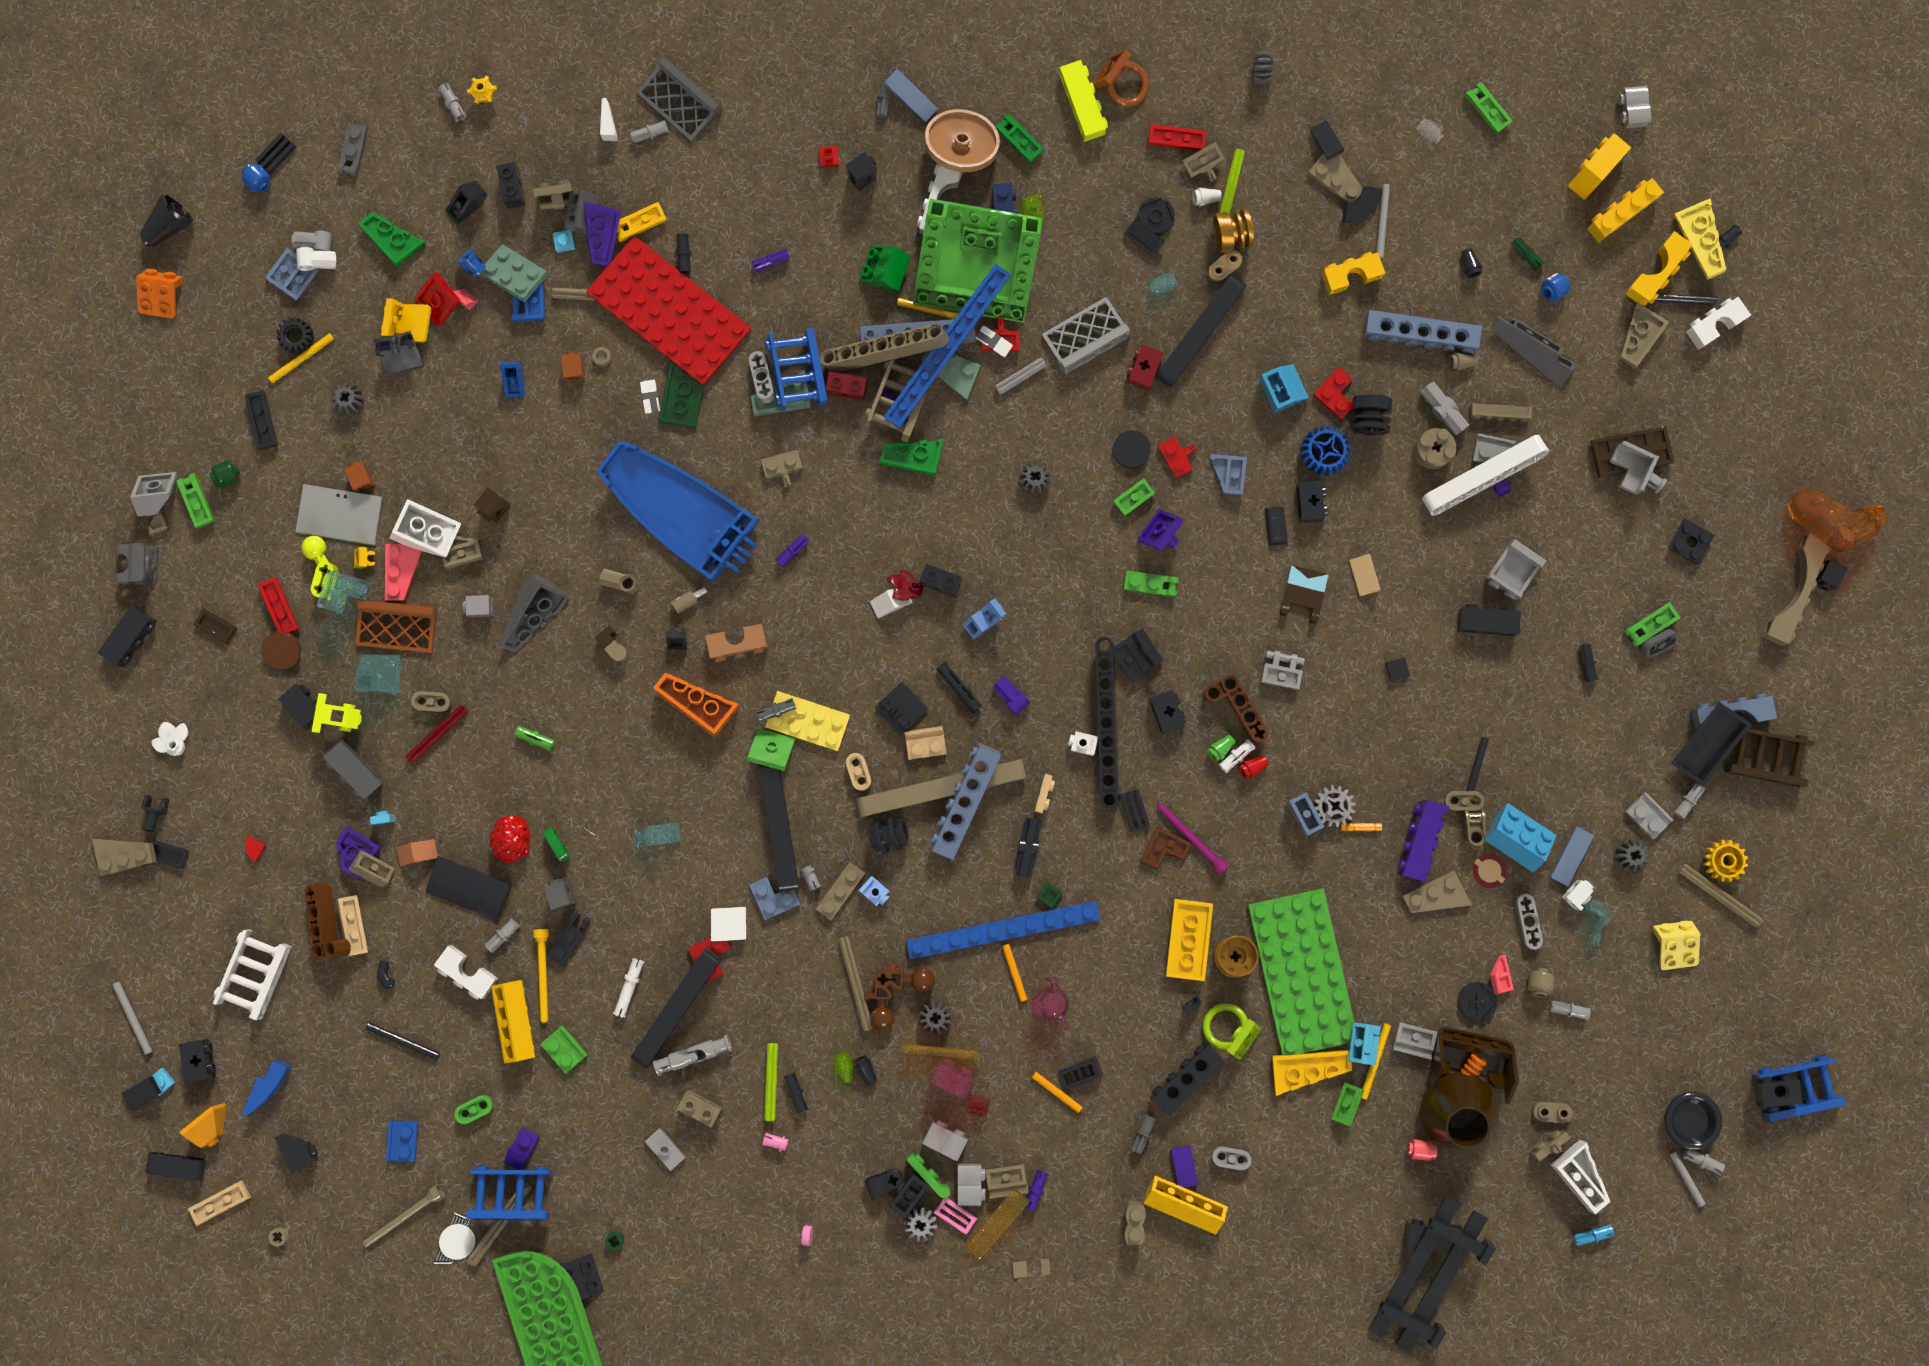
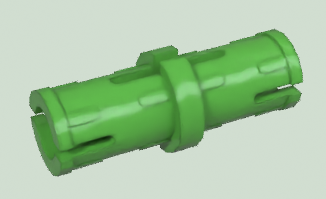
(546, 743)

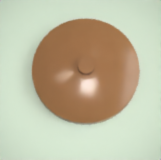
(961, 140)

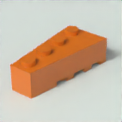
(702, 707)

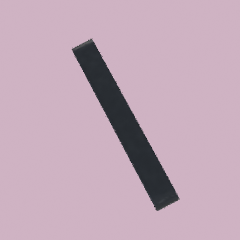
(1103, 713)

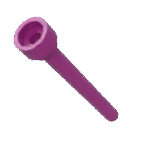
(1218, 864)

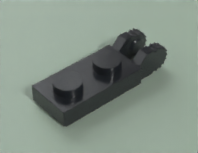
(568, 940)

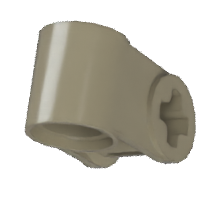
(1474, 826)

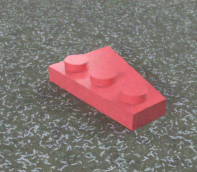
(399, 570)

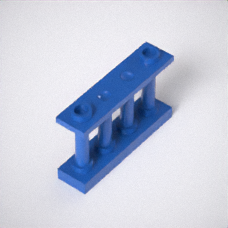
(811, 358)
(1812, 1104)
(517, 1212)

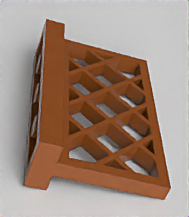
(393, 609)

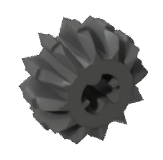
(1263, 67)
(340, 400)
(1043, 477)
(1632, 864)
(929, 1014)

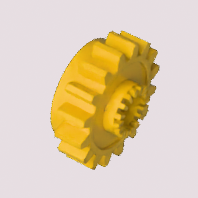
(1735, 863)

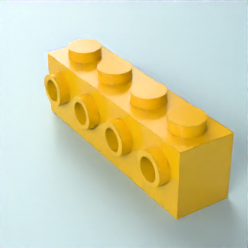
(1622, 212)
(513, 1021)
(1185, 1205)

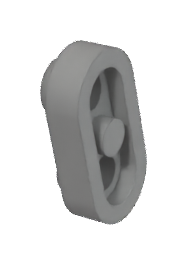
(1230, 1159)

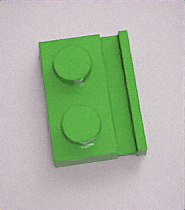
(564, 1049)

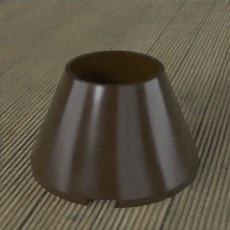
(1452, 1095)

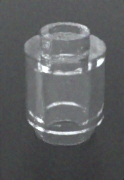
(1430, 131)

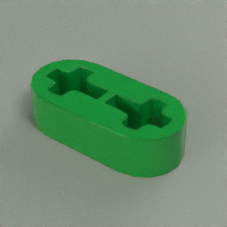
(556, 844)

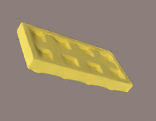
(810, 722)

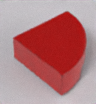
(254, 848)

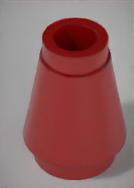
(1252, 767)

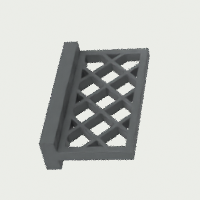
(692, 91)

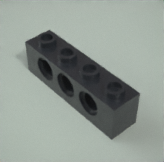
(1198, 1077)

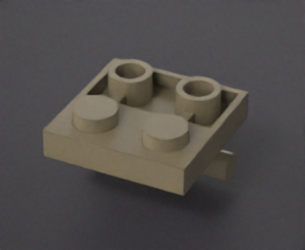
(556, 193)

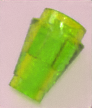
(844, 1067)

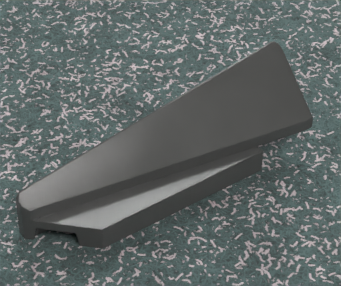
(1535, 348)

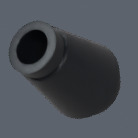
(1471, 264)
(865, 1069)

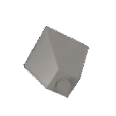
(152, 492)

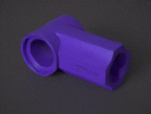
(1013, 698)

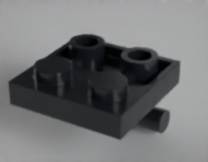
(1137, 655)

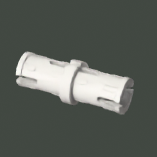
(1237, 756)

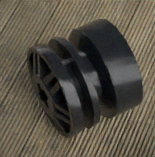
(1371, 411)

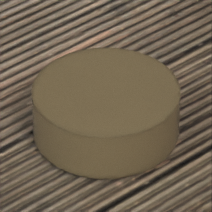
(601, 356)

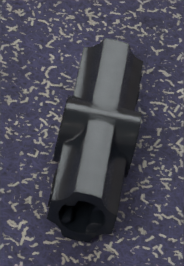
(1028, 847)

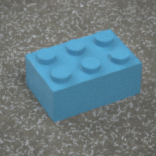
(1520, 837)

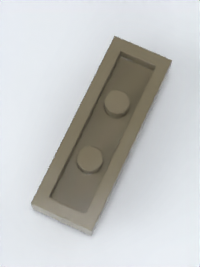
(840, 891)

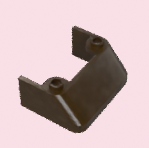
(1455, 1047)

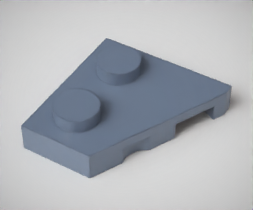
(1230, 472)

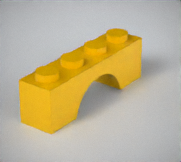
(1671, 253)

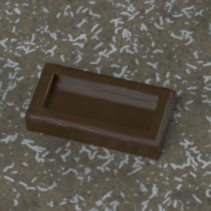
(215, 626)

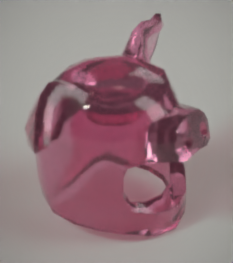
(1051, 1004)

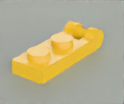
(640, 221)

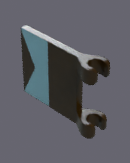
(1306, 590)

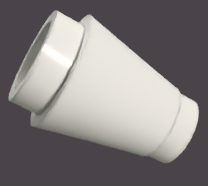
(1205, 196)

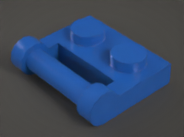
(533, 306)

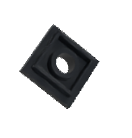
(1700, 536)

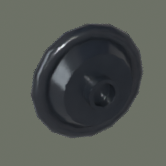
(1693, 1121)

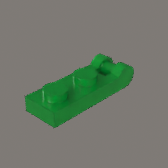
(1019, 138)

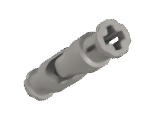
(689, 1056)

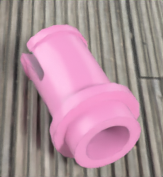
(775, 1142)

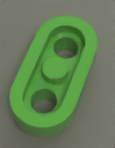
(474, 1109)

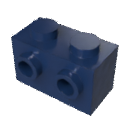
(1003, 197)

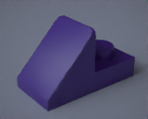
(521, 1149)

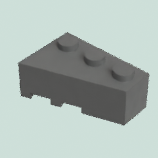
(351, 768)

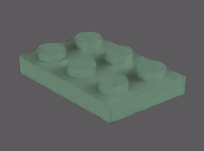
(513, 273)

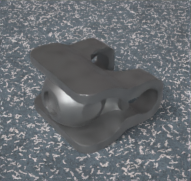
(142, 564)

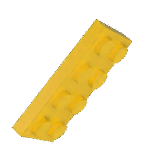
(1189, 940)

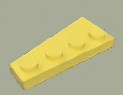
(1700, 229)

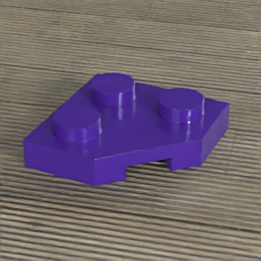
(349, 846)

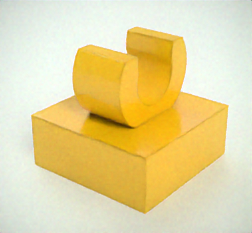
(360, 558)

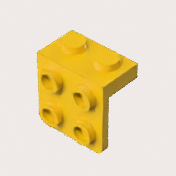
(404, 318)

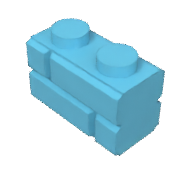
(1364, 1043)

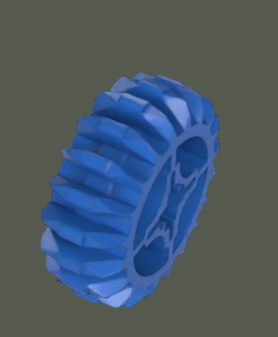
(1318, 446)

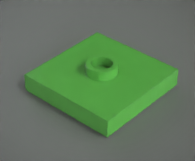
(771, 749)

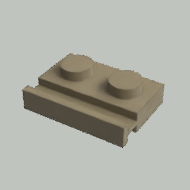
(1005, 1179)

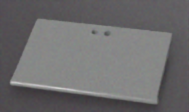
(345, 518)

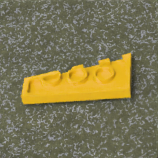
(1307, 1068)

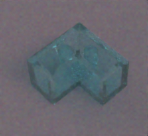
(338, 588)

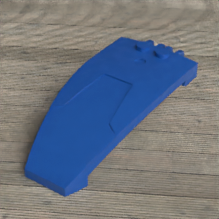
(679, 509)

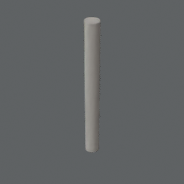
(1382, 220)
(132, 1018)

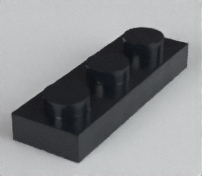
(261, 420)

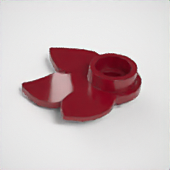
(905, 586)

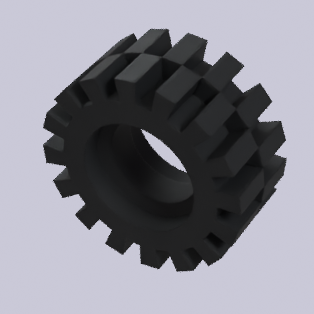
(284, 332)

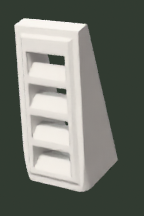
(607, 127)

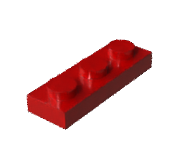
(1177, 137)
(278, 606)

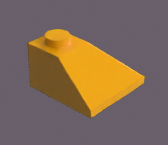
(207, 1127)

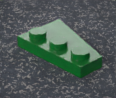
(391, 240)
(916, 456)

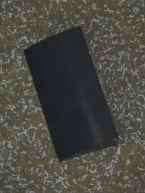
(1711, 743)
(468, 887)

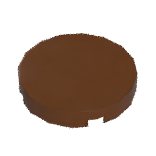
(281, 650)

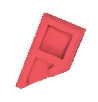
(1501, 976)

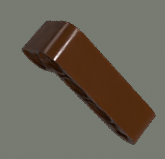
(1239, 711)
(322, 923)

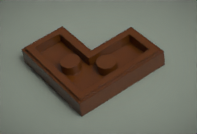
(1162, 843)

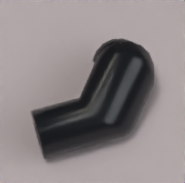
(383, 977)

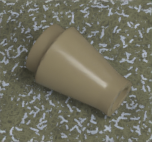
(1460, 361)

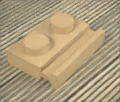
(925, 742)

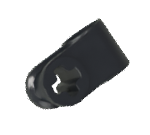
(880, 1185)

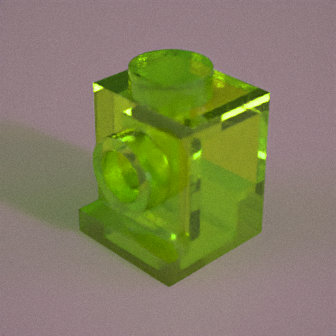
(1032, 202)

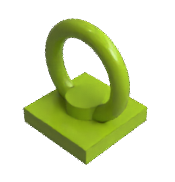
(1242, 1037)

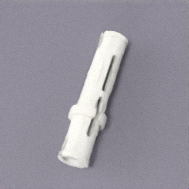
(628, 987)

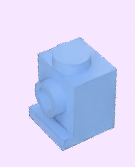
(867, 889)

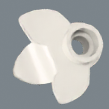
(168, 737)

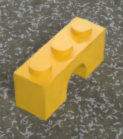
(1367, 266)

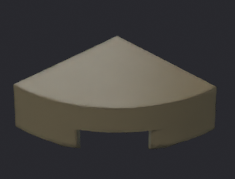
(158, 524)

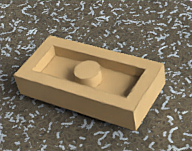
(1042, 802)

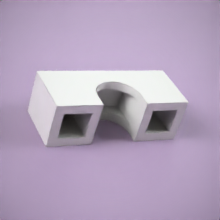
(1730, 314)
(451, 964)

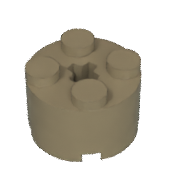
(1431, 458)

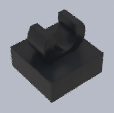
(676, 640)

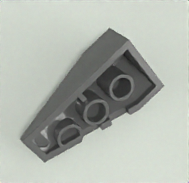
(533, 606)

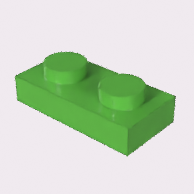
(1134, 497)
(1347, 1104)

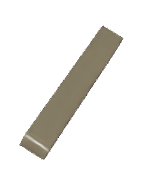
(872, 352)

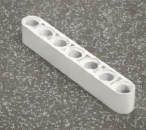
(1485, 475)

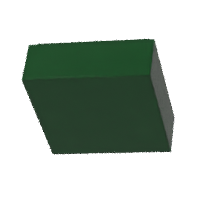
(1049, 895)

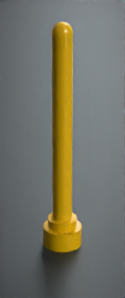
(540, 937)

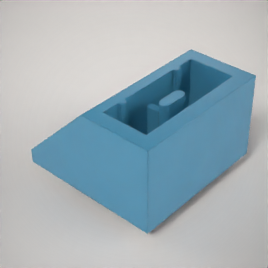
(1283, 387)

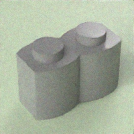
(1635, 107)
(945, 1140)
(969, 1185)

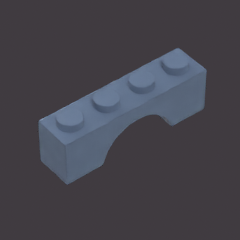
(1756, 710)

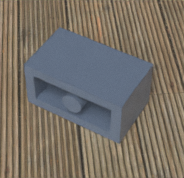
(1305, 814)

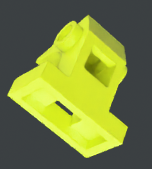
(323, 712)

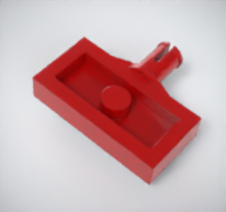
(1010, 336)
(1176, 456)

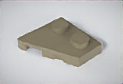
(463, 552)

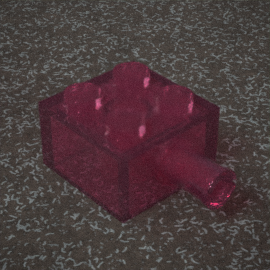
(952, 1077)

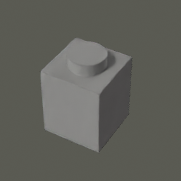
(478, 606)

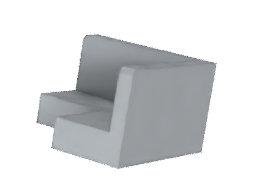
(1637, 464)

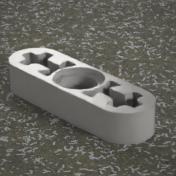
(760, 384)
(1531, 906)

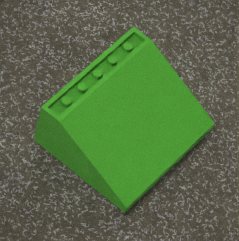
(962, 248)

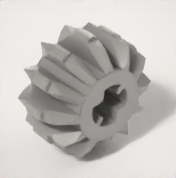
(917, 1230)

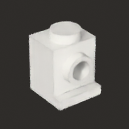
(1091, 742)
(1578, 894)

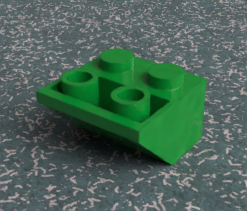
(885, 267)

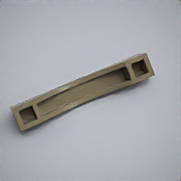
(1811, 556)

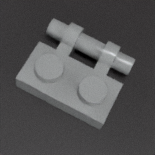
(1280, 675)

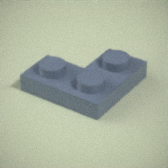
(771, 903)

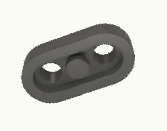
(1660, 643)

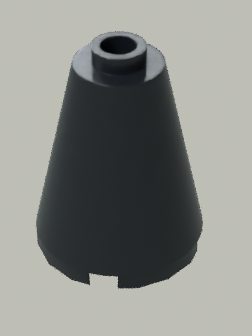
(164, 221)

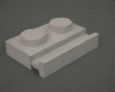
(1489, 447)
(1648, 815)
(1414, 1040)

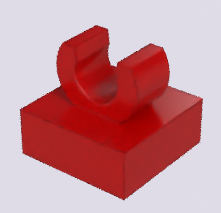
(829, 156)

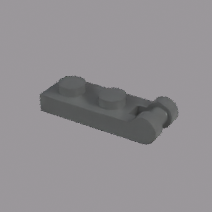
(352, 149)

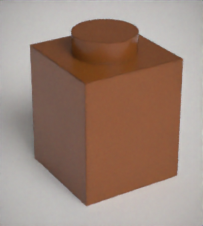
(572, 366)
(359, 476)

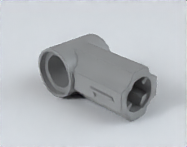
(318, 241)

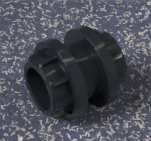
(888, 835)

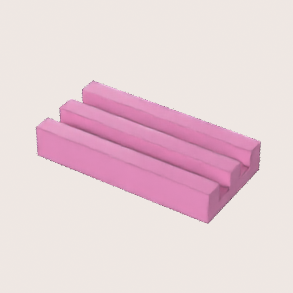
(969, 1224)

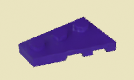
(601, 232)

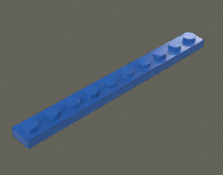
(940, 357)
(1003, 930)

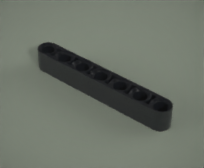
(1200, 330)
(779, 829)
(676, 1008)

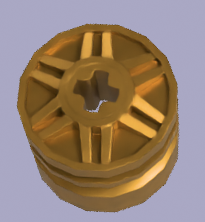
(1238, 230)
(1246, 952)

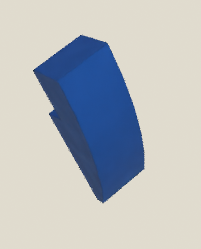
(266, 1086)

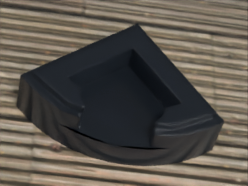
(1192, 1004)

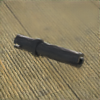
(956, 684)

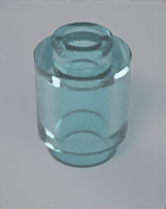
(1162, 284)

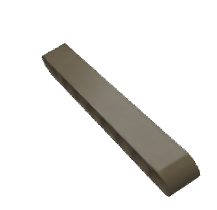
(933, 790)

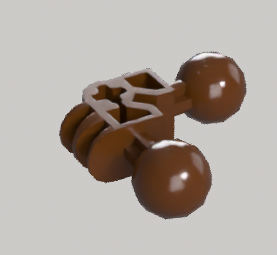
(921, 981)

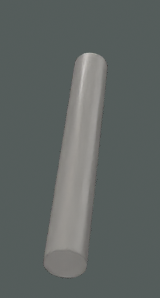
(1687, 1179)

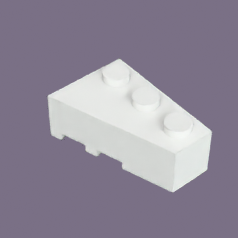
(1581, 1176)

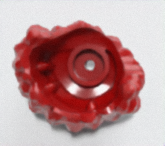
(510, 838)

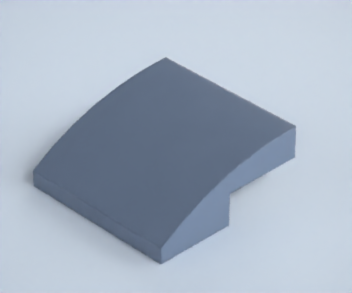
(288, 277)

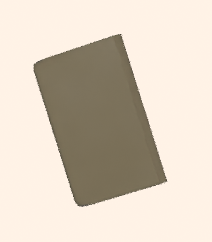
(372, 869)

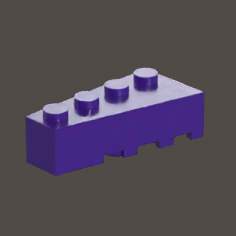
(1422, 839)

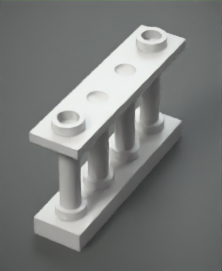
(264, 989)

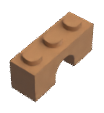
(753, 640)

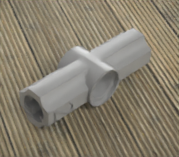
(1444, 408)

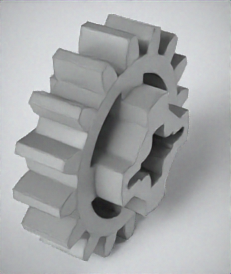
(1344, 813)

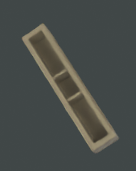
(1500, 412)

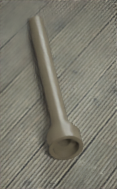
(434, 1195)

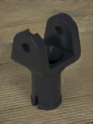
(152, 813)

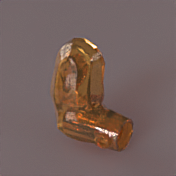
(1834, 522)

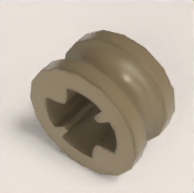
(284, 1237)

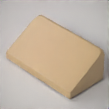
(1364, 575)

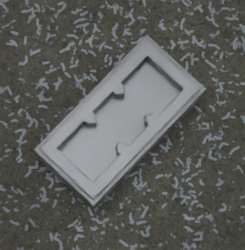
(665, 1149)

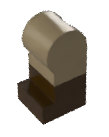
(611, 646)

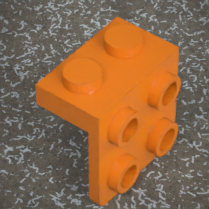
(157, 293)

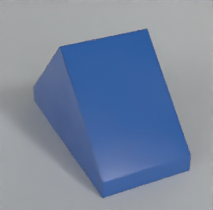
(513, 379)

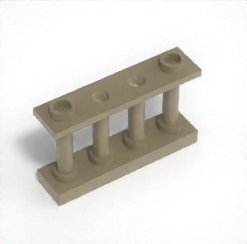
(906, 428)

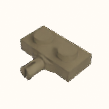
(1204, 161)
(782, 466)
(1552, 1145)

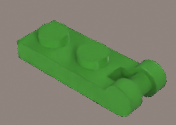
(1488, 108)
(195, 501)
(1150, 583)
(1652, 624)
(929, 1176)

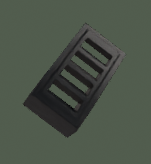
(1085, 1063)

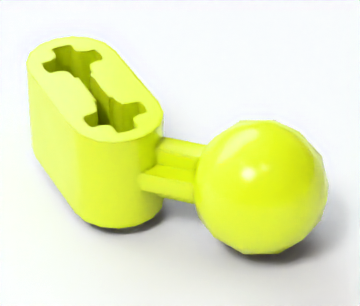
(314, 549)

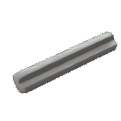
(1020, 376)

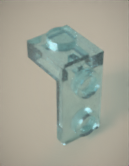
(657, 835)
(1603, 919)

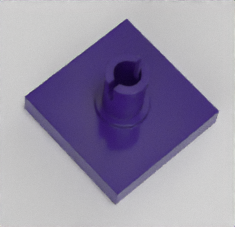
(1161, 531)

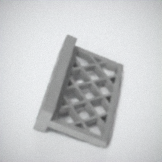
(1091, 349)

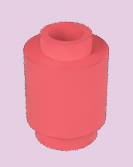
(1422, 1150)

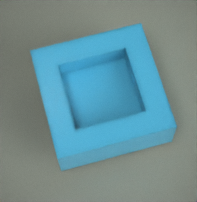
(564, 241)
(382, 818)
(163, 1080)

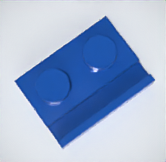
(402, 1141)

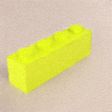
(1082, 100)

